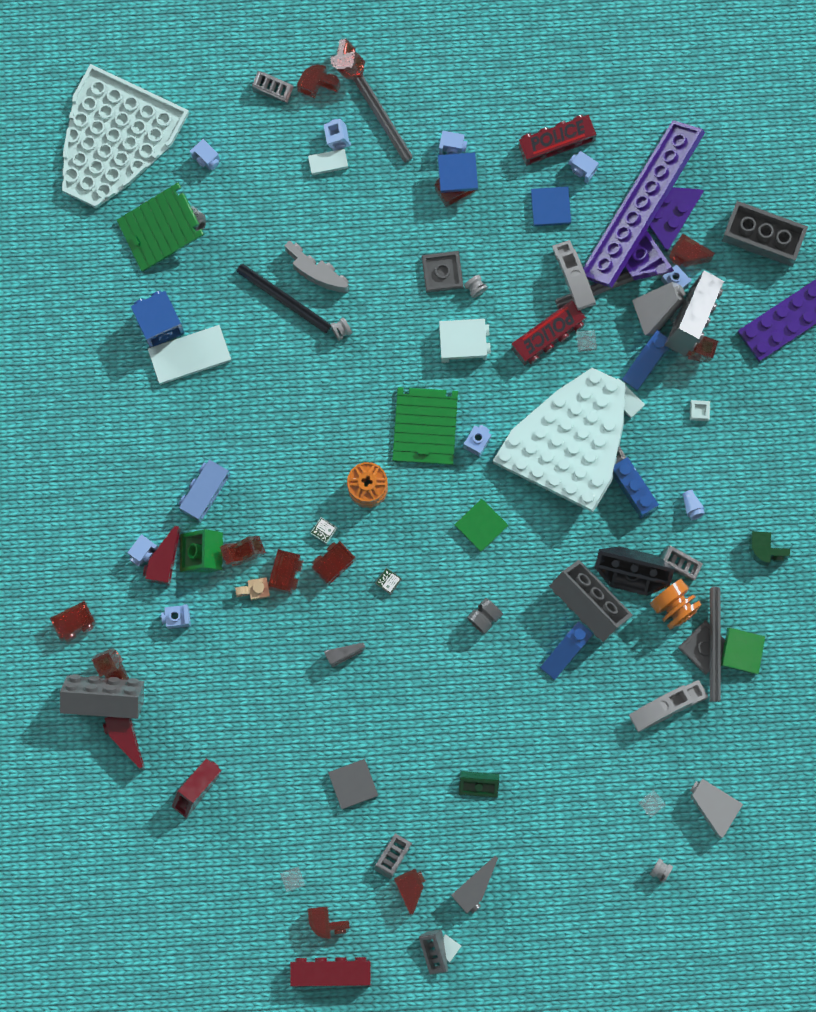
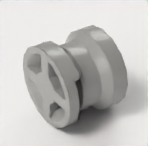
(475, 286)
(343, 328)
(661, 870)

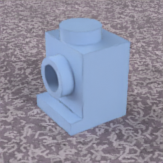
(336, 134)
(452, 143)
(205, 155)
(583, 166)
(683, 280)
(474, 446)
(141, 550)
(183, 617)

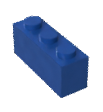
(634, 488)

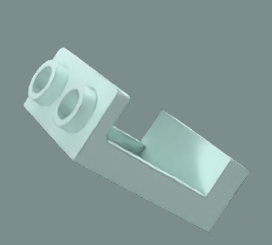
(464, 339)

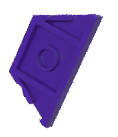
(674, 214)
(647, 260)

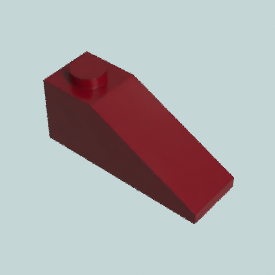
(162, 561)
(123, 734)

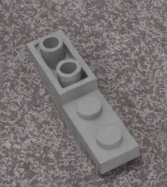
(320, 274)
(574, 275)
(667, 705)

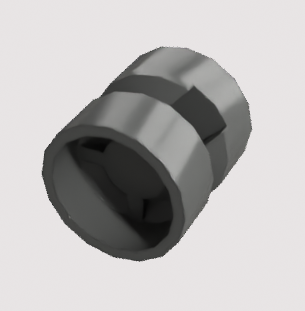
(484, 616)

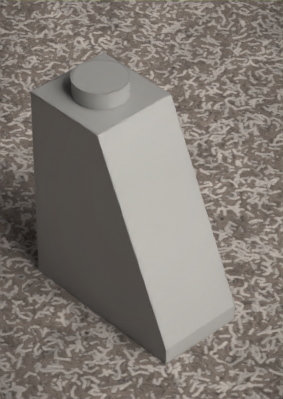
(658, 306)
(715, 806)

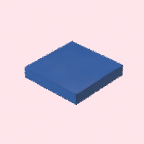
(457, 172)
(551, 206)

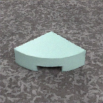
(451, 947)

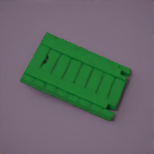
(161, 227)
(425, 426)

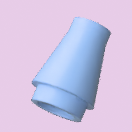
(693, 506)

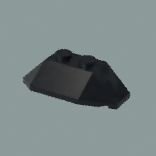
(633, 570)

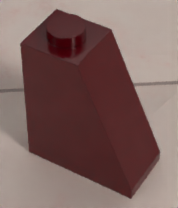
(196, 788)

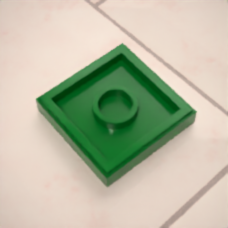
(481, 525)
(742, 651)

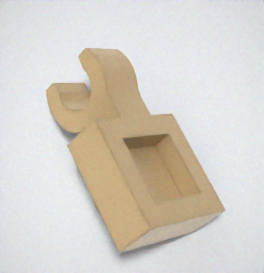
(256, 589)

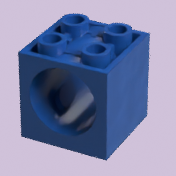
(157, 319)

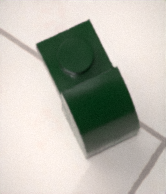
(761, 549)

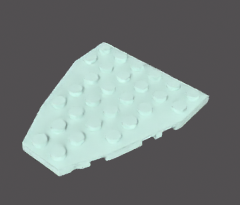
(114, 135)
(570, 439)

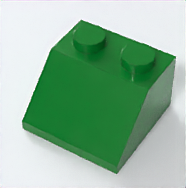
(201, 551)

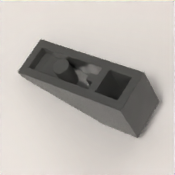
(473, 890)

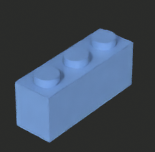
(204, 490)

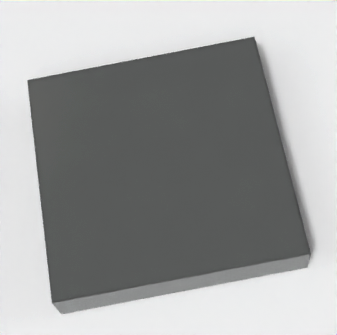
(442, 271)
(697, 647)
(353, 784)

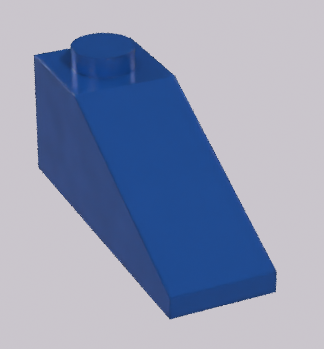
(646, 361)
(566, 650)

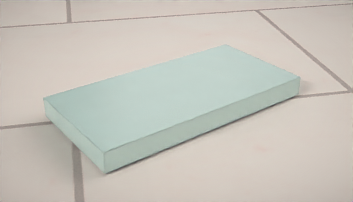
(189, 354)

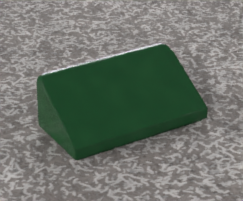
(479, 784)

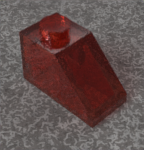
(690, 253)
(410, 888)

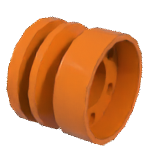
(375, 492)
(675, 604)

